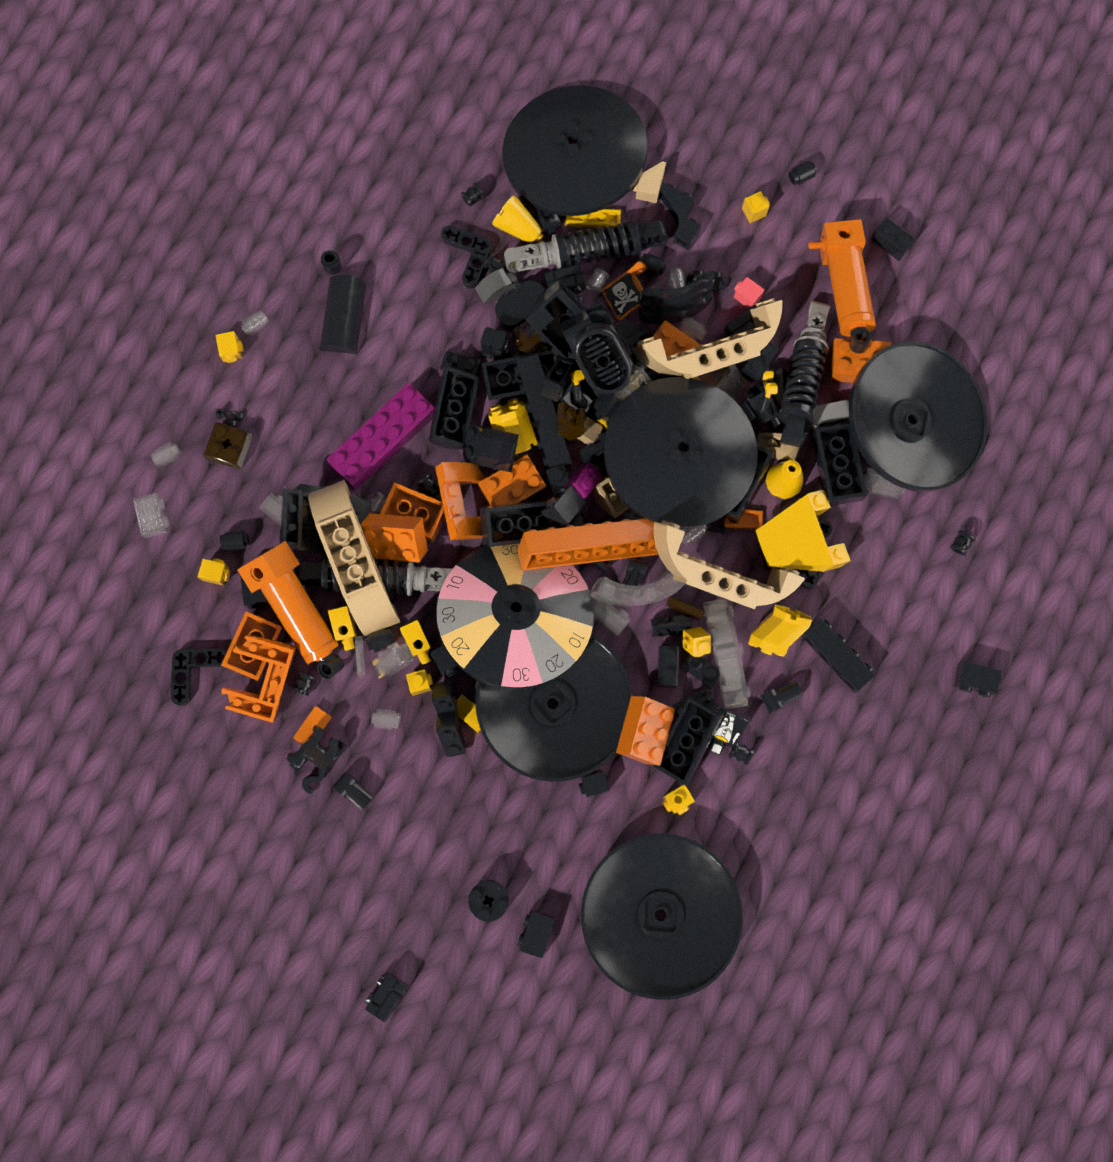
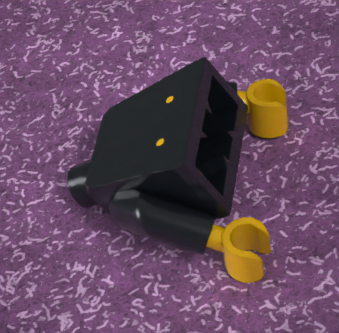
(575, 396)
(762, 402)

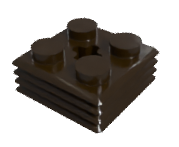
(232, 456)

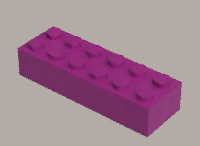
(381, 436)

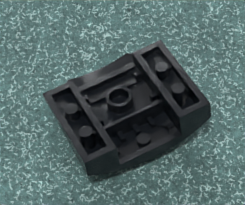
(677, 303)
(298, 522)

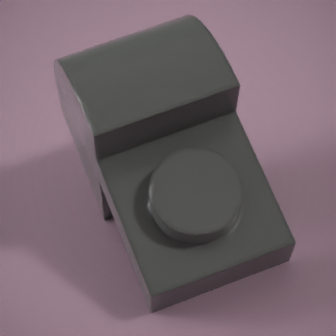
(495, 285)

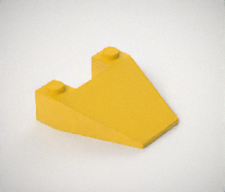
(796, 538)

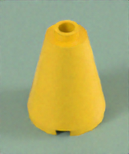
(518, 222)
(785, 479)

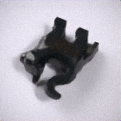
(317, 754)

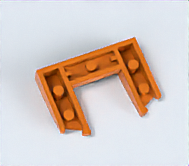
(450, 477)
(279, 657)

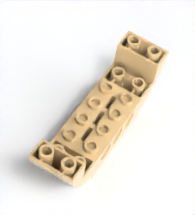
(714, 354)
(351, 558)
(717, 579)

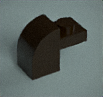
(528, 345)
(570, 421)

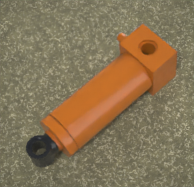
(841, 250)
(293, 607)

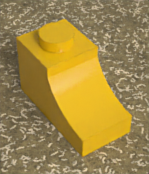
(467, 713)

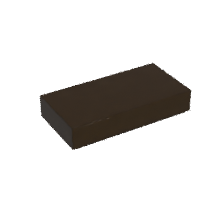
(685, 608)

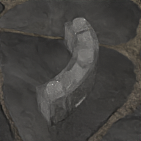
(628, 596)
(727, 654)

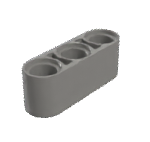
(830, 414)

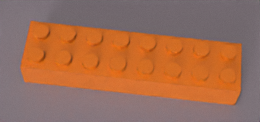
(586, 544)

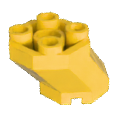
(514, 419)
(779, 630)

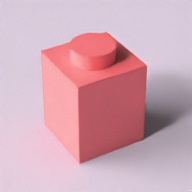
(748, 292)

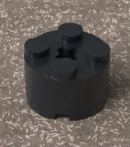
(484, 911)

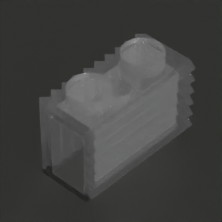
(150, 515)

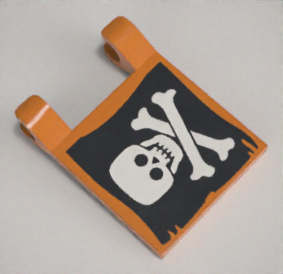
(625, 291)

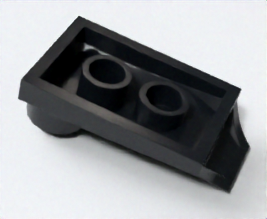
(490, 448)

